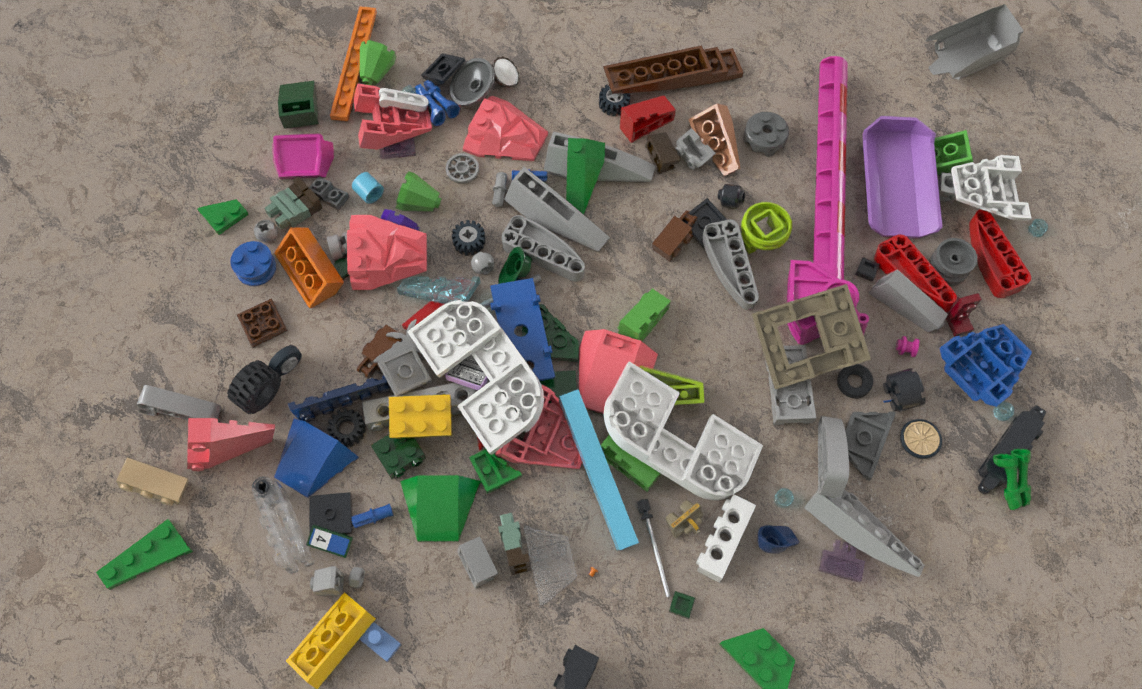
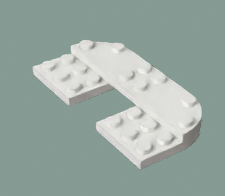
(513, 395)
(636, 423)

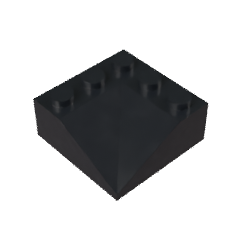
(578, 669)

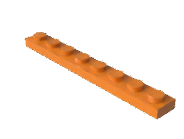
(351, 69)

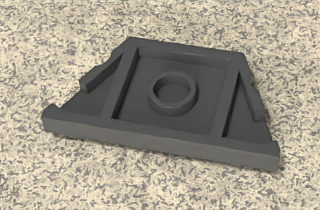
(866, 439)

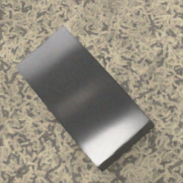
(328, 193)

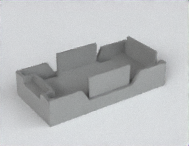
(794, 397)

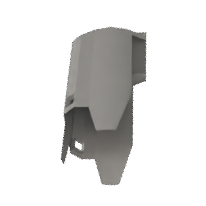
(976, 42)

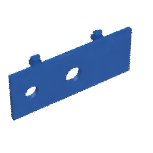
(517, 306)

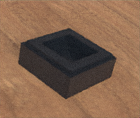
(867, 269)

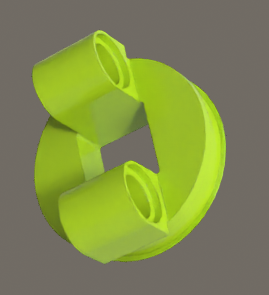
(778, 221)

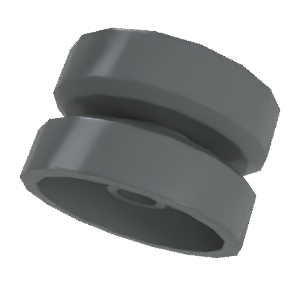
(954, 260)

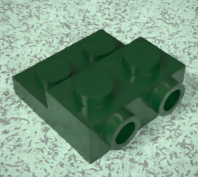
(398, 455)

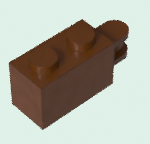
(674, 236)
(376, 347)

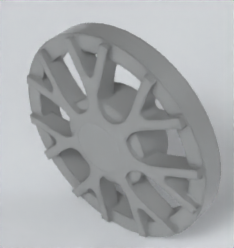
(462, 168)

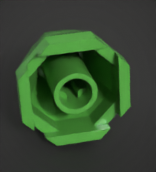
(375, 62)
(417, 195)

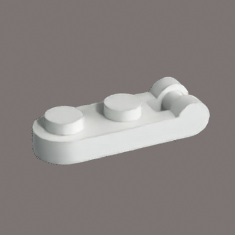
(402, 100)

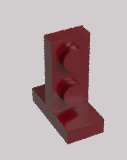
(959, 315)

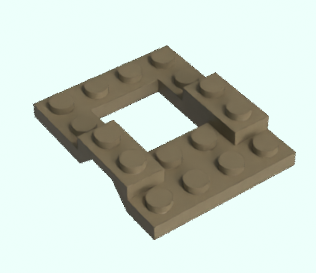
(837, 329)

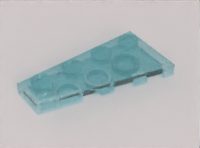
(439, 289)

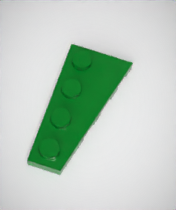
(152, 550)

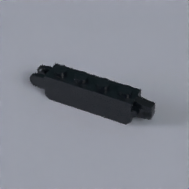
(1017, 436)

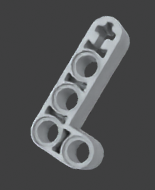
(158, 400)

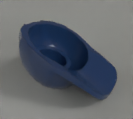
(776, 539)

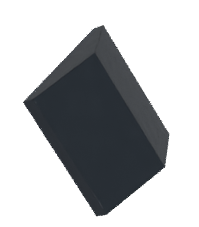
(442, 68)

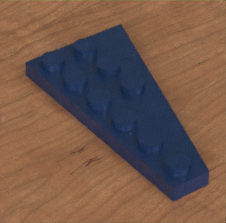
(338, 397)

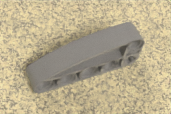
(543, 242)
(724, 259)
(832, 457)

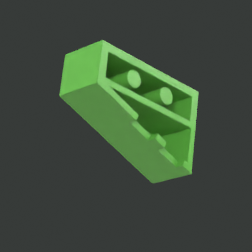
(644, 315)
(628, 465)

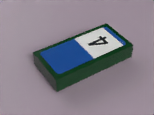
(329, 541)

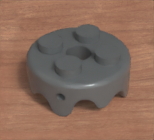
(762, 141)

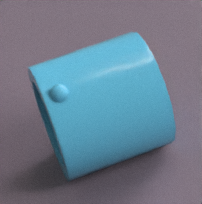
(367, 187)

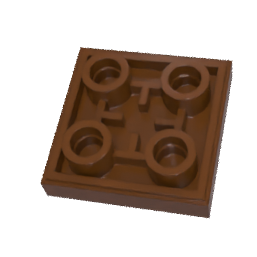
(262, 322)

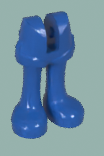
(438, 114)

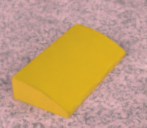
(330, 640)

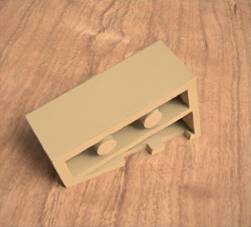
(151, 482)

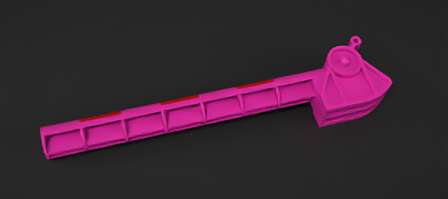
(829, 228)

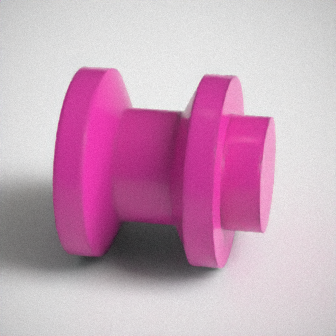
(903, 345)

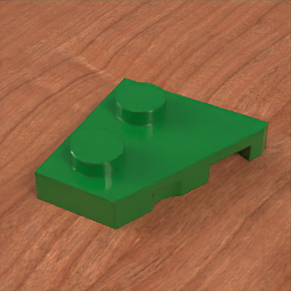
(223, 214)
(493, 470)

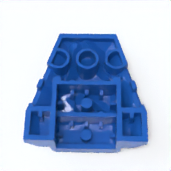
(986, 363)

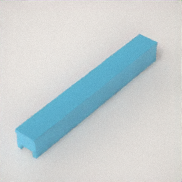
(598, 470)

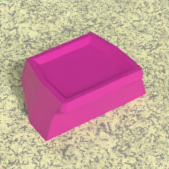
(302, 156)

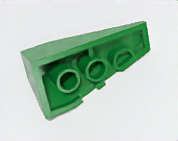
(584, 165)

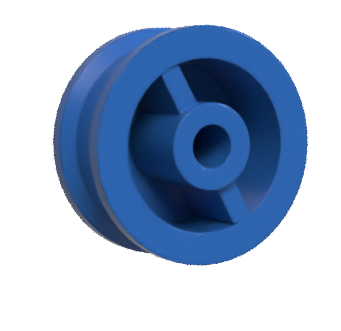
(253, 263)

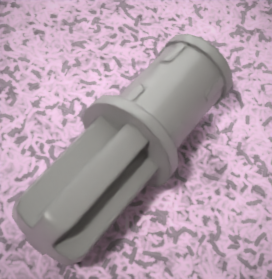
(499, 189)

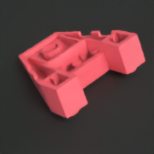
(389, 123)
(547, 441)
(216, 442)

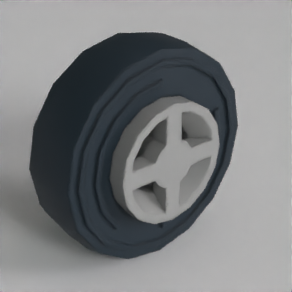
(285, 360)

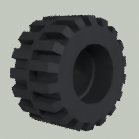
(254, 387)

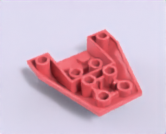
(602, 361)

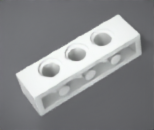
(742, 511)

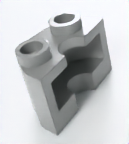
(693, 150)

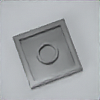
(404, 371)

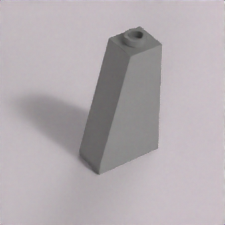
(909, 301)

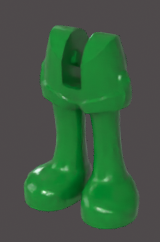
(1016, 493)

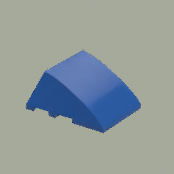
(311, 458)

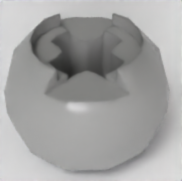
(265, 231)
(482, 263)

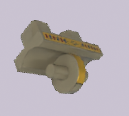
(687, 521)

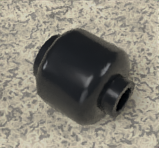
(731, 196)

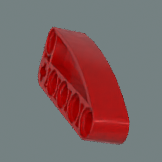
(903, 255)
(996, 255)

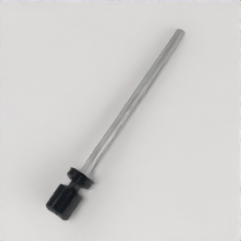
(644, 507)

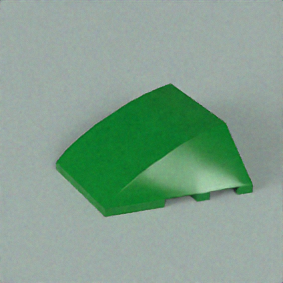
(439, 505)

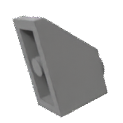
(327, 582)

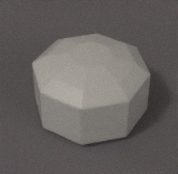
(356, 577)

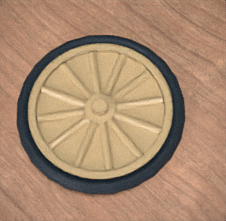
(921, 438)

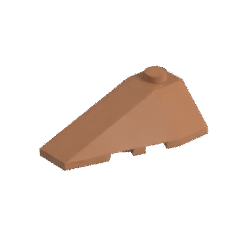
(717, 132)

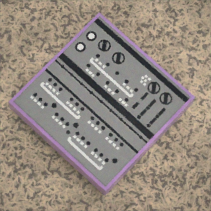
(468, 374)

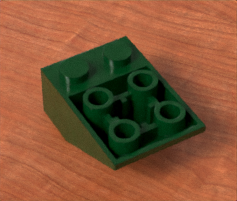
(298, 104)

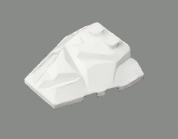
(991, 186)

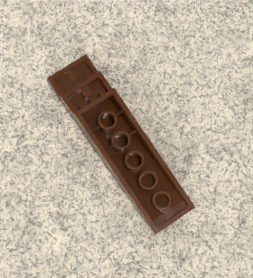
(673, 70)

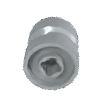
(337, 245)

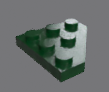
(563, 344)

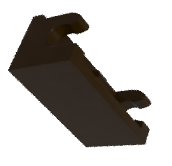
(662, 152)

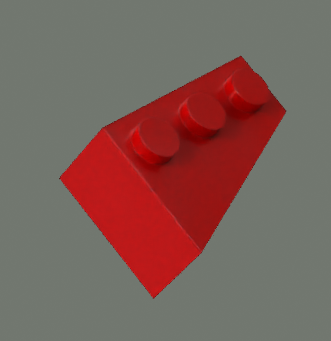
(645, 117)

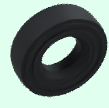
(847, 389)

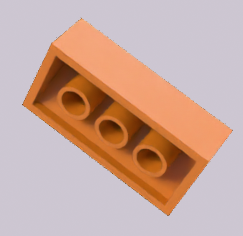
(308, 266)

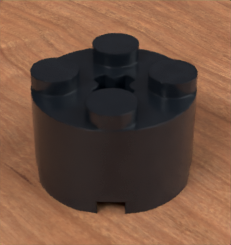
(904, 390)

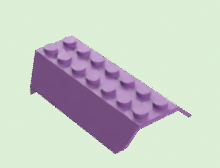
(901, 178)

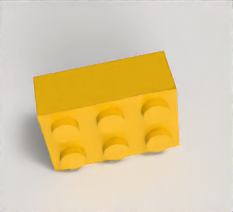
(420, 416)

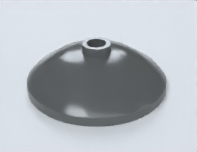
(472, 82)

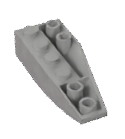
(617, 164)
(550, 210)
(863, 530)

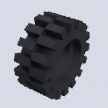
(355, 435)

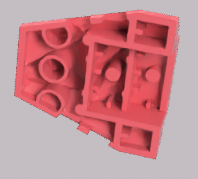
(503, 131)
(383, 252)

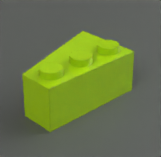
(690, 390)

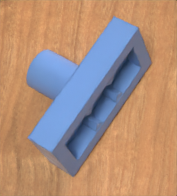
(380, 641)

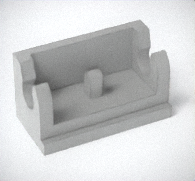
(477, 562)

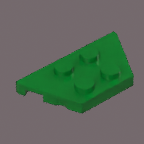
(761, 658)

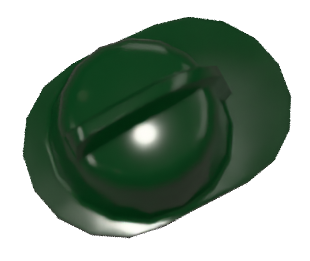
(516, 266)

